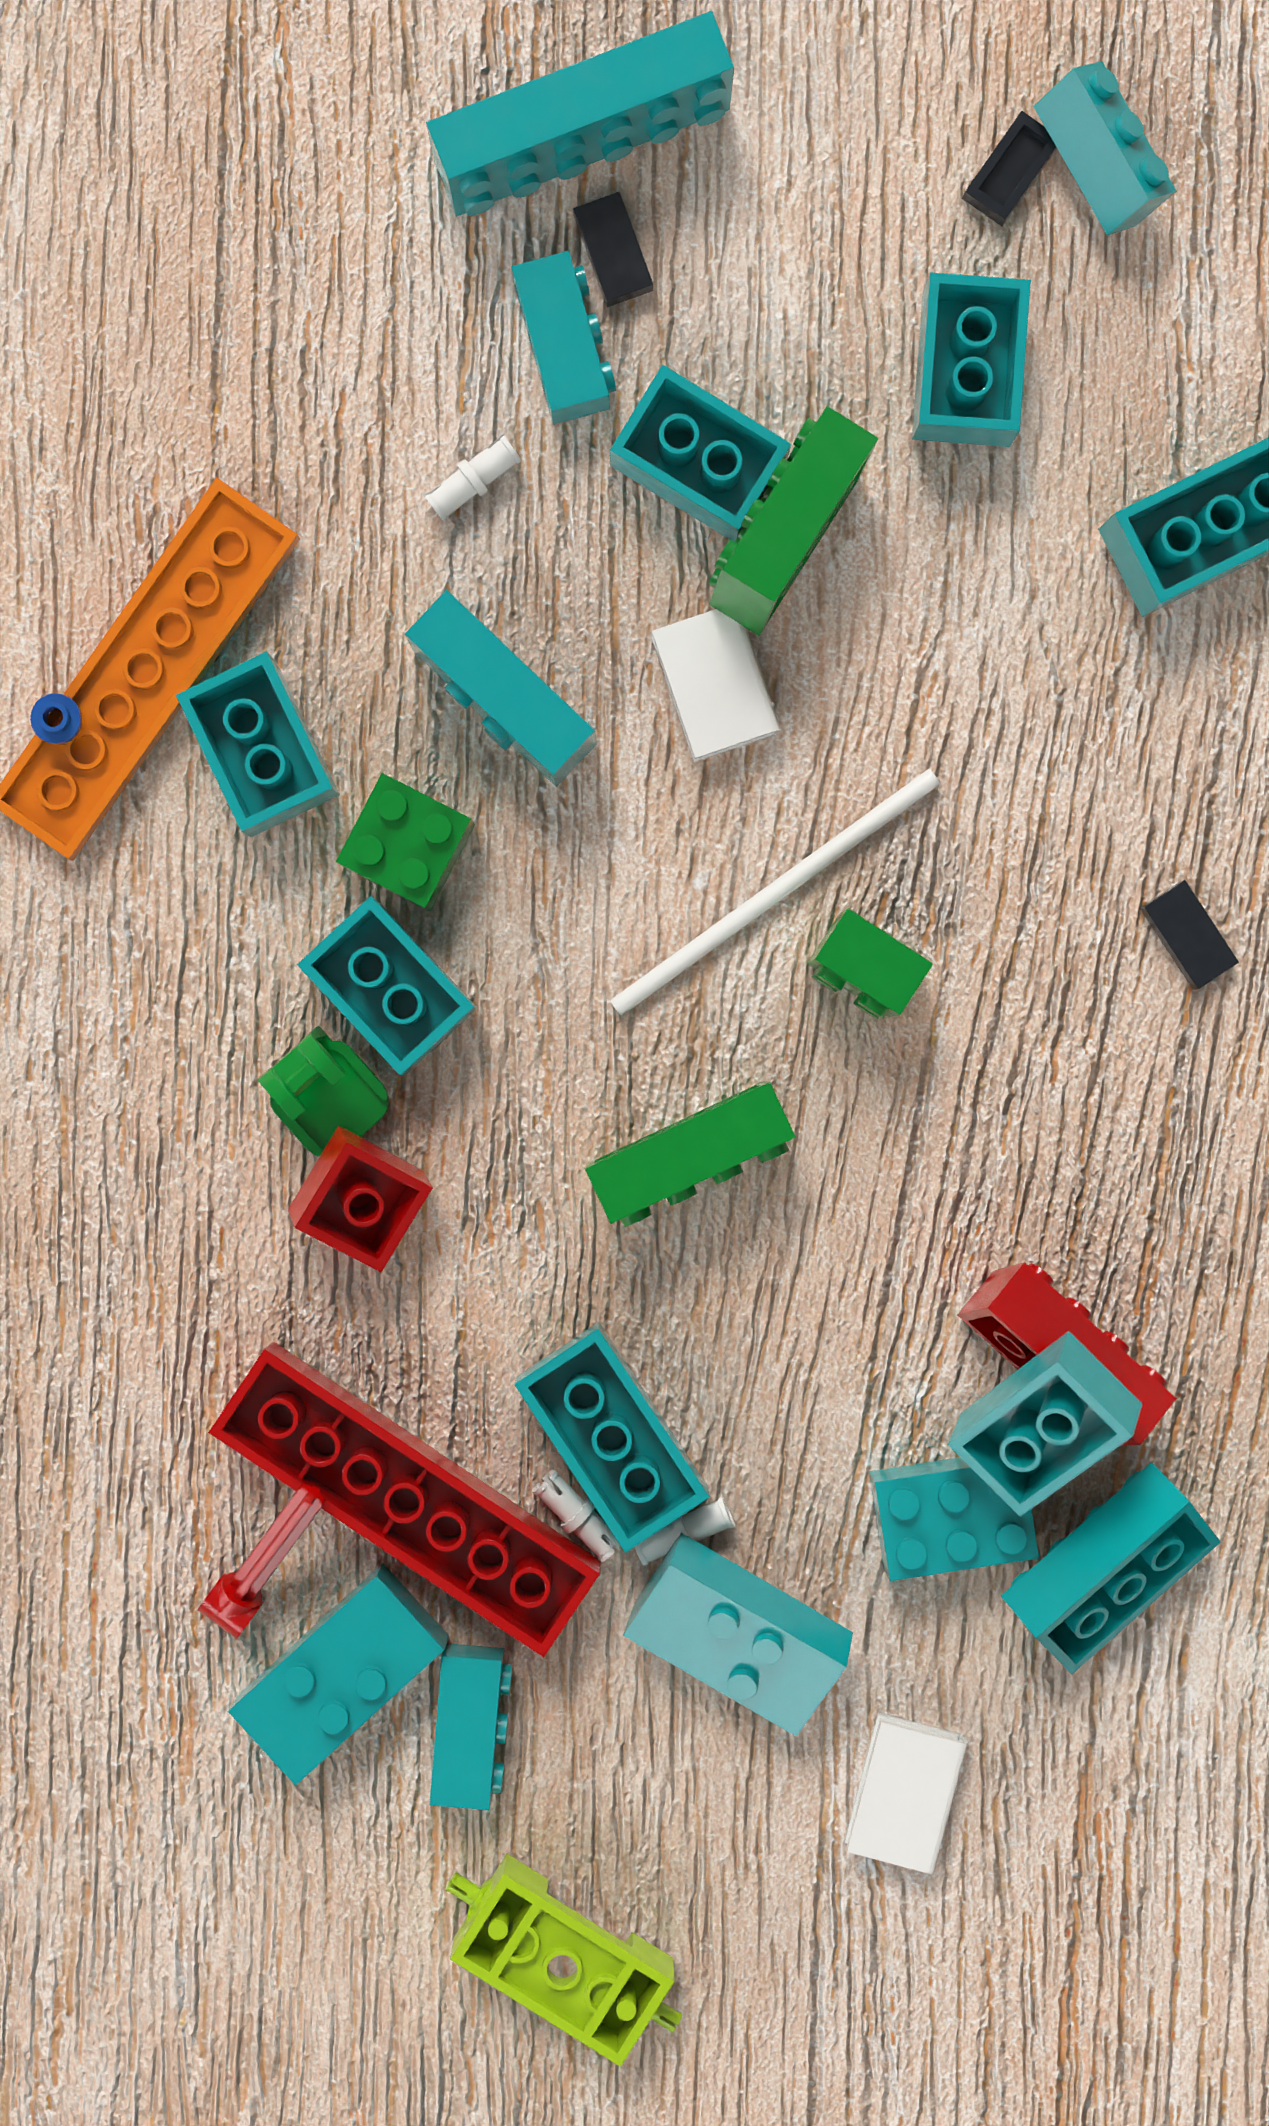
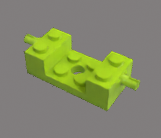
(520, 1928)

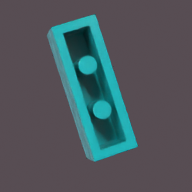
(1105, 147)
(563, 336)
(469, 1726)

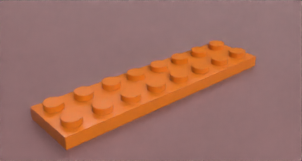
(146, 658)

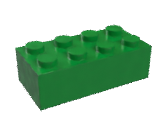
(790, 519)
(689, 1152)

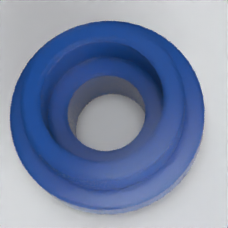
(66, 729)

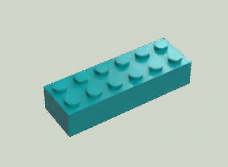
(583, 115)

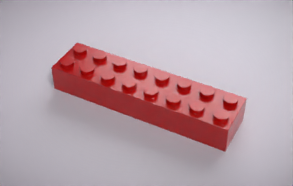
(408, 1498)

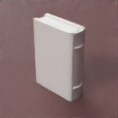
(715, 684)
(905, 1793)

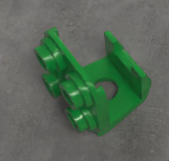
(324, 1087)

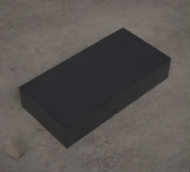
(1010, 169)
(613, 249)
(1189, 935)

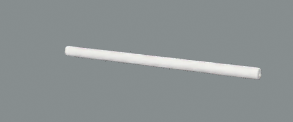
(775, 892)

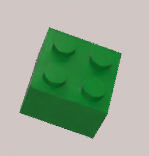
(406, 842)
(868, 965)

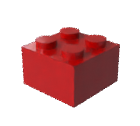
(359, 1199)

